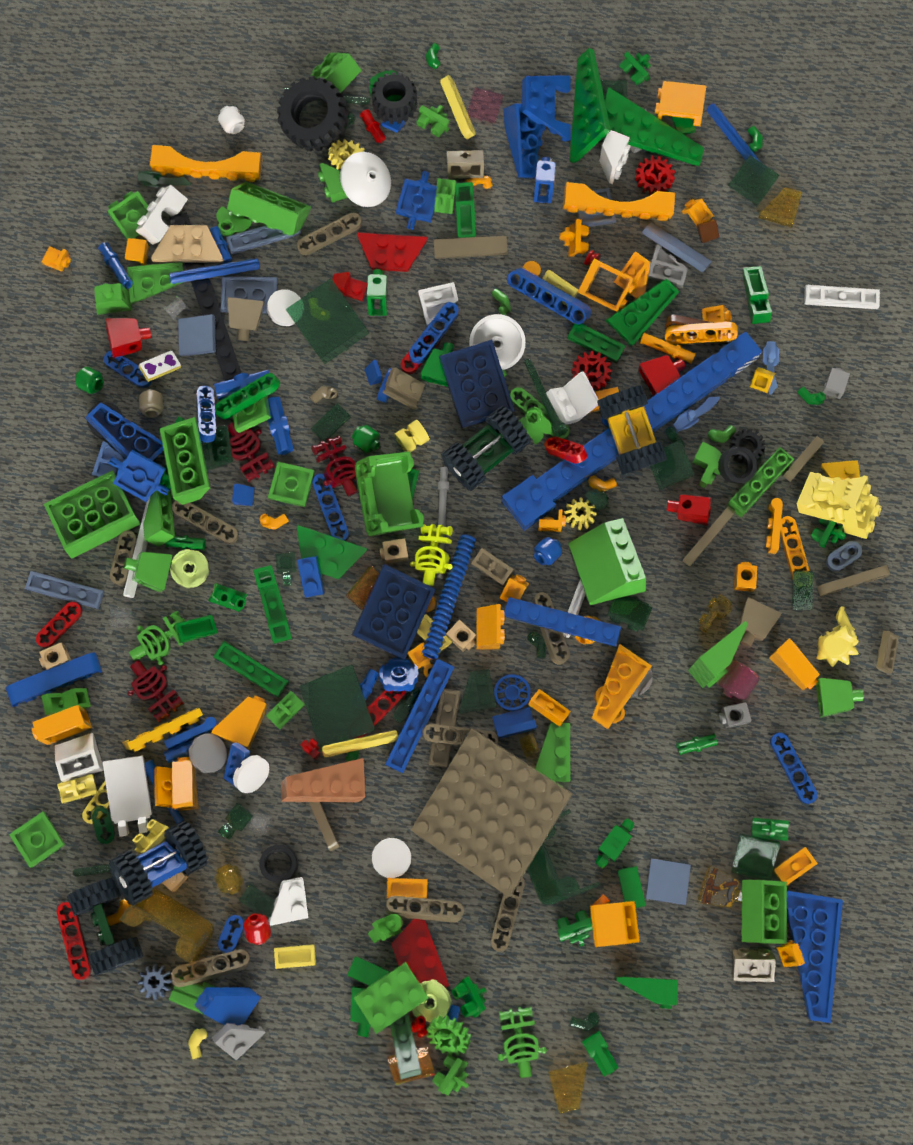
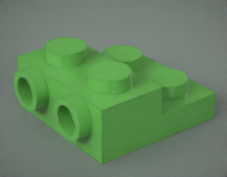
(127, 214)

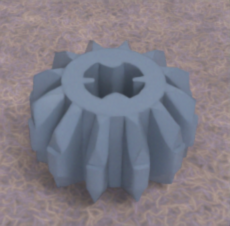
(151, 990)

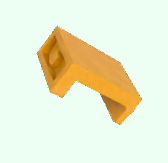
(681, 101)

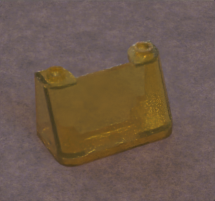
(189, 926)

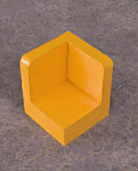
(137, 250)

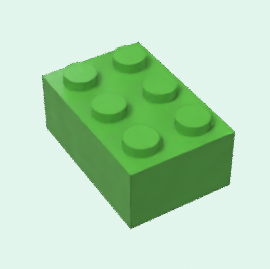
(764, 911)
(390, 997)

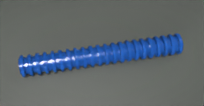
(449, 596)

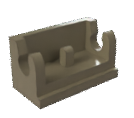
(492, 566)

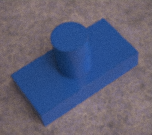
(236, 756)

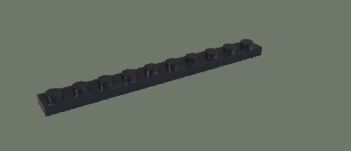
(209, 305)

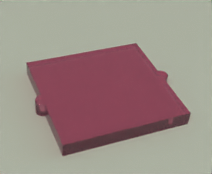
(485, 105)

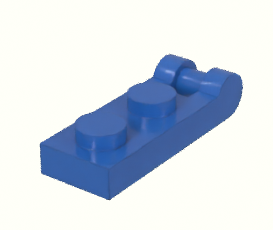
(192, 732)

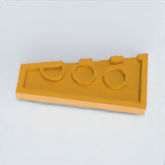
(622, 681)

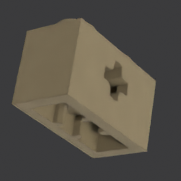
(465, 164)

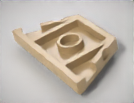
(187, 244)

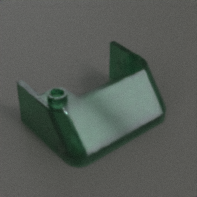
(545, 880)

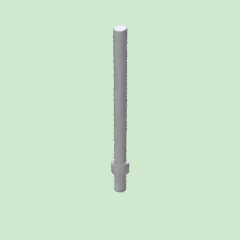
(443, 486)

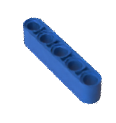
(557, 294)
(53, 678)

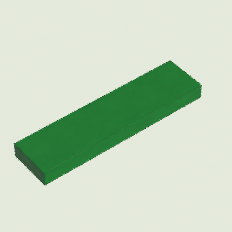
(251, 669)

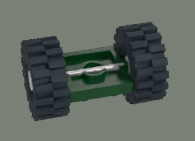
(486, 448)
(92, 899)

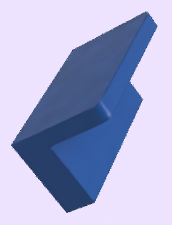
(514, 723)

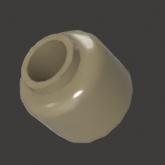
(151, 403)

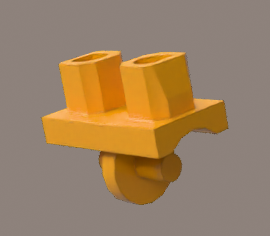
(572, 238)

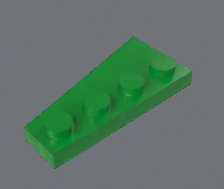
(642, 312)

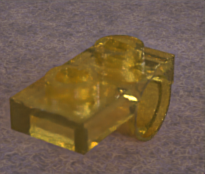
(707, 619)

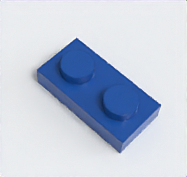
(311, 576)

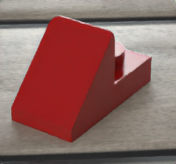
(350, 287)

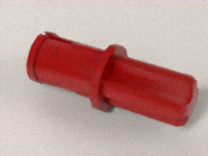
(372, 126)

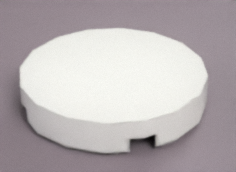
(278, 303)
(251, 774)
(391, 858)

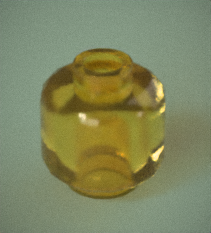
(228, 879)

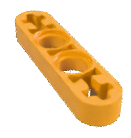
(701, 335)
(793, 552)

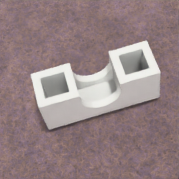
(151, 225)

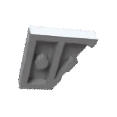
(666, 267)
(237, 1038)

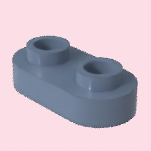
(843, 556)

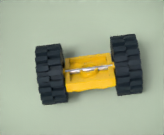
(631, 429)

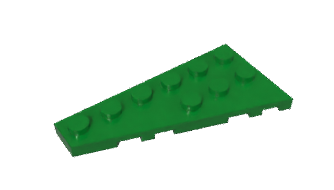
(589, 111)
(648, 131)

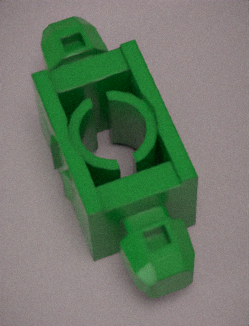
(614, 843)

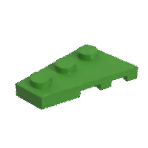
(151, 279)
(555, 753)

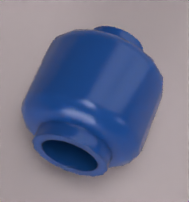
(547, 551)

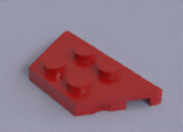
(391, 251)
(418, 950)

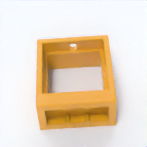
(590, 276)
(61, 725)

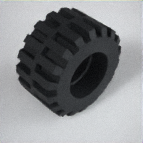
(394, 85)

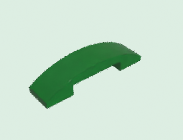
(272, 604)

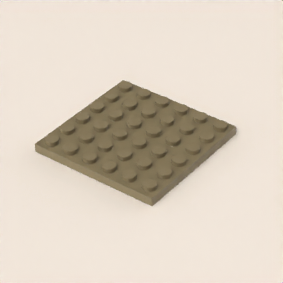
(491, 812)

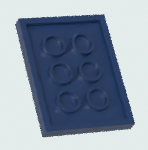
(475, 382)
(393, 611)

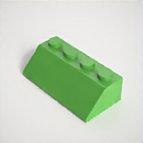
(268, 208)
(185, 461)

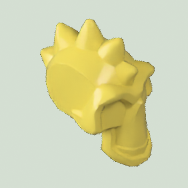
(839, 643)

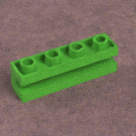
(760, 482)

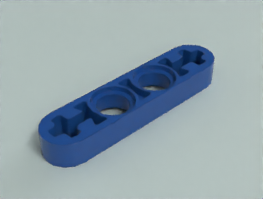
(433, 332)
(206, 413)
(328, 509)
(795, 767)

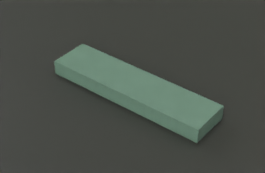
(405, 1047)

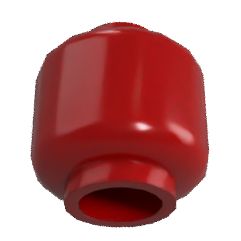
(257, 929)

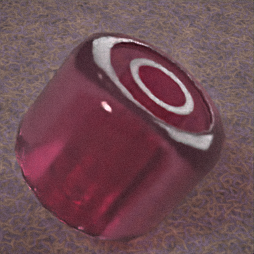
(738, 680)

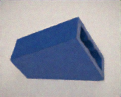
(227, 1004)

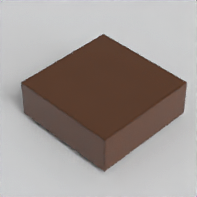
(708, 230)

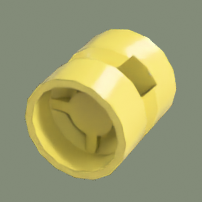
(412, 436)

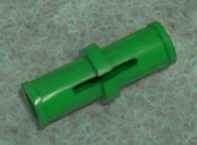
(198, 543)
(697, 744)

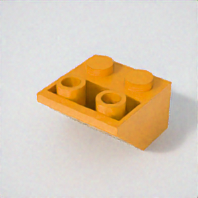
(489, 627)
(614, 924)

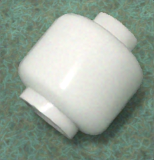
(231, 119)

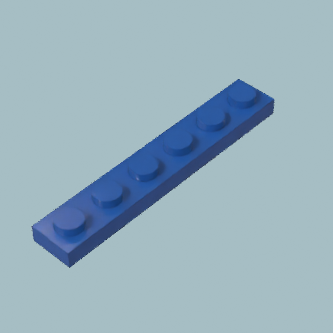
(562, 621)
(419, 715)

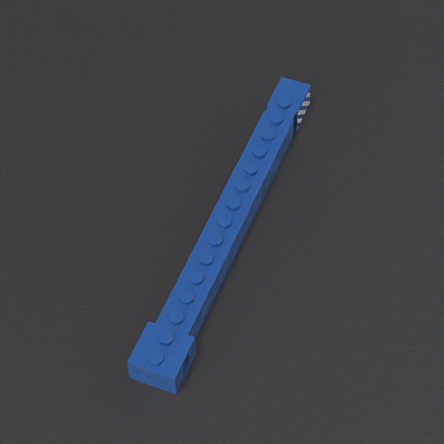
(537, 497)

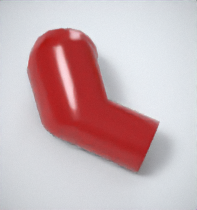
(419, 1026)

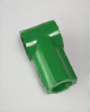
(598, 1050)

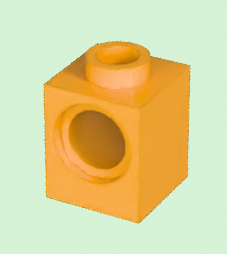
(745, 585)

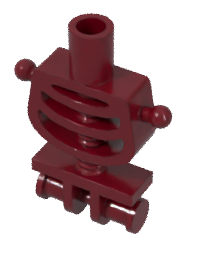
(240, 440)
(345, 472)
(151, 686)

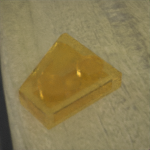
(783, 207)
(568, 1086)

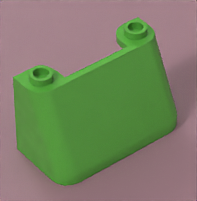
(387, 493)

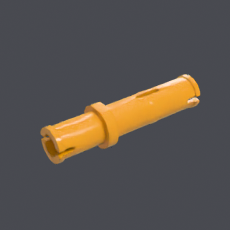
(668, 348)

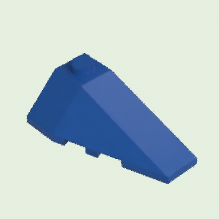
(524, 140)

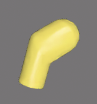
(194, 1042)

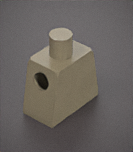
(245, 315)
(759, 620)

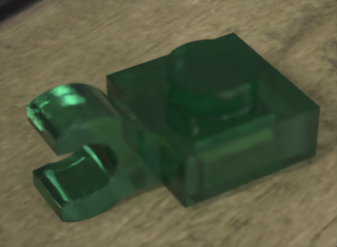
(286, 565)
(237, 819)

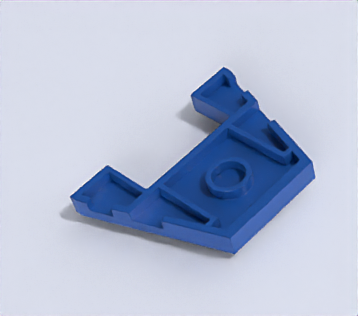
(539, 101)

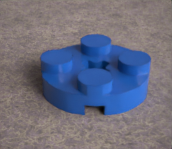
(405, 682)

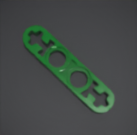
(266, 385)

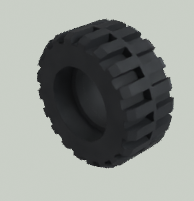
(297, 98)

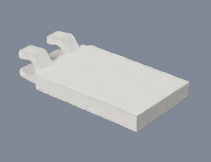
(128, 792)

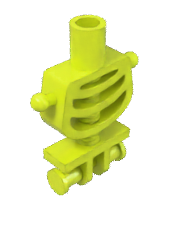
(430, 568)

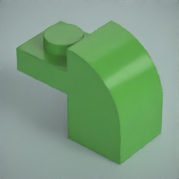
(707, 458)
(60, 701)

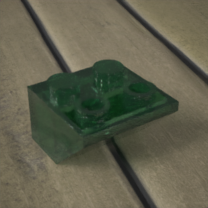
(218, 451)
(630, 611)

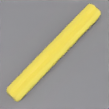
(359, 743)

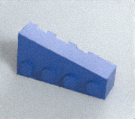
(124, 434)

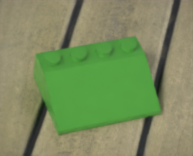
(91, 514)
(608, 563)
(713, 663)

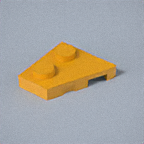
(638, 268)

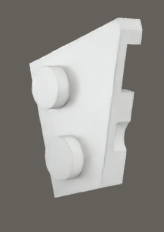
(434, 298)
(290, 903)

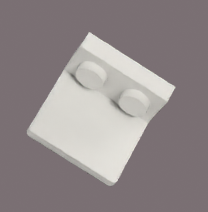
(574, 399)

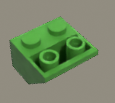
(338, 69)

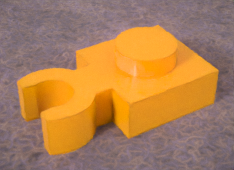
(419, 659)

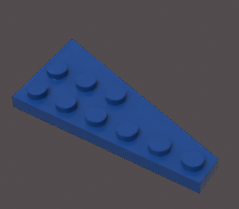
(816, 929)

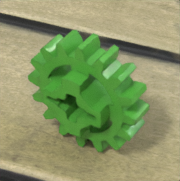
(449, 1035)

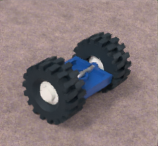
(140, 874)

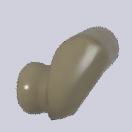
(324, 392)

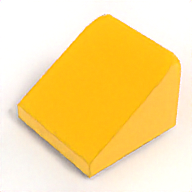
(762, 379)

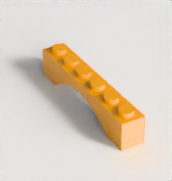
(242, 166)
(581, 198)

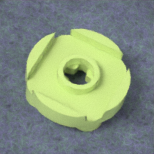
(188, 579)
(441, 1000)

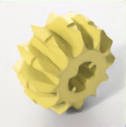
(579, 506)

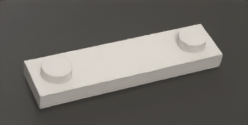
(842, 297)

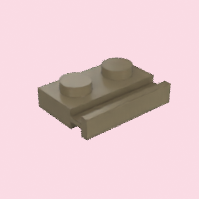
(403, 388)

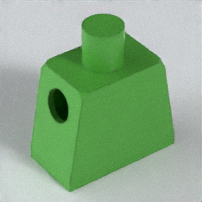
(112, 298)
(150, 569)
(836, 696)

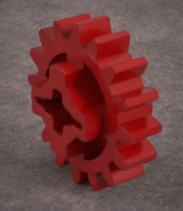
(649, 180)
(593, 362)

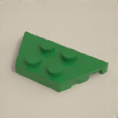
(333, 554)

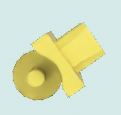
(77, 788)
(153, 839)

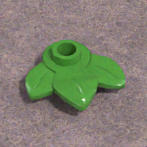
(237, 223)
(536, 427)

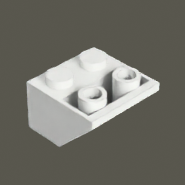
(614, 155)
(78, 758)

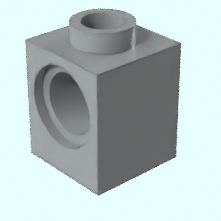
(836, 382)
(740, 709)

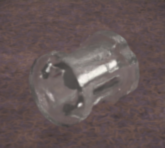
(175, 308)

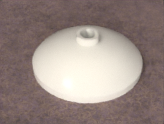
(359, 185)
(504, 330)

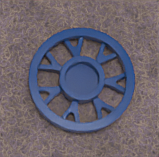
(512, 692)

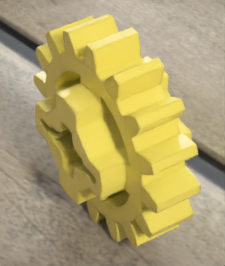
(341, 151)

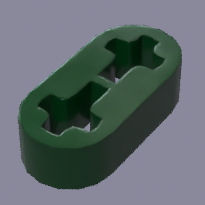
(98, 826)

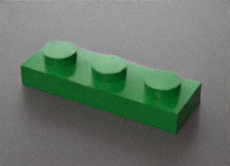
(596, 342)

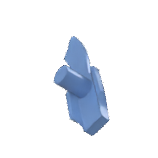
(771, 359)
(690, 416)

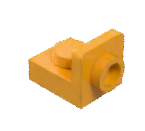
(697, 211)
(56, 259)
(716, 314)
(552, 525)
(514, 588)
(790, 954)

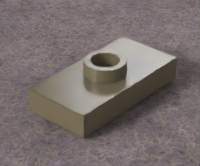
(887, 652)

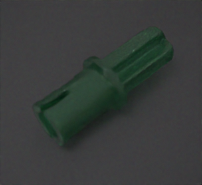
(405, 705)

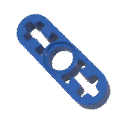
(113, 366)

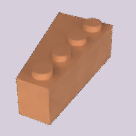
(328, 784)

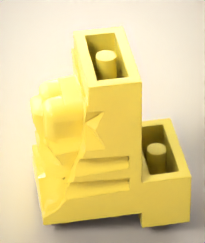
(841, 502)

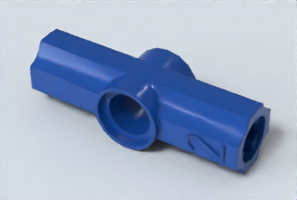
(228, 387)
(279, 426)

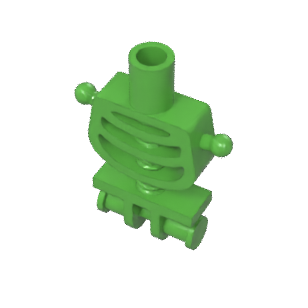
(144, 649)
(523, 1061)

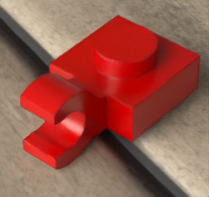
(311, 748)

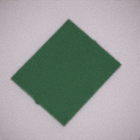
(327, 321)
(337, 707)

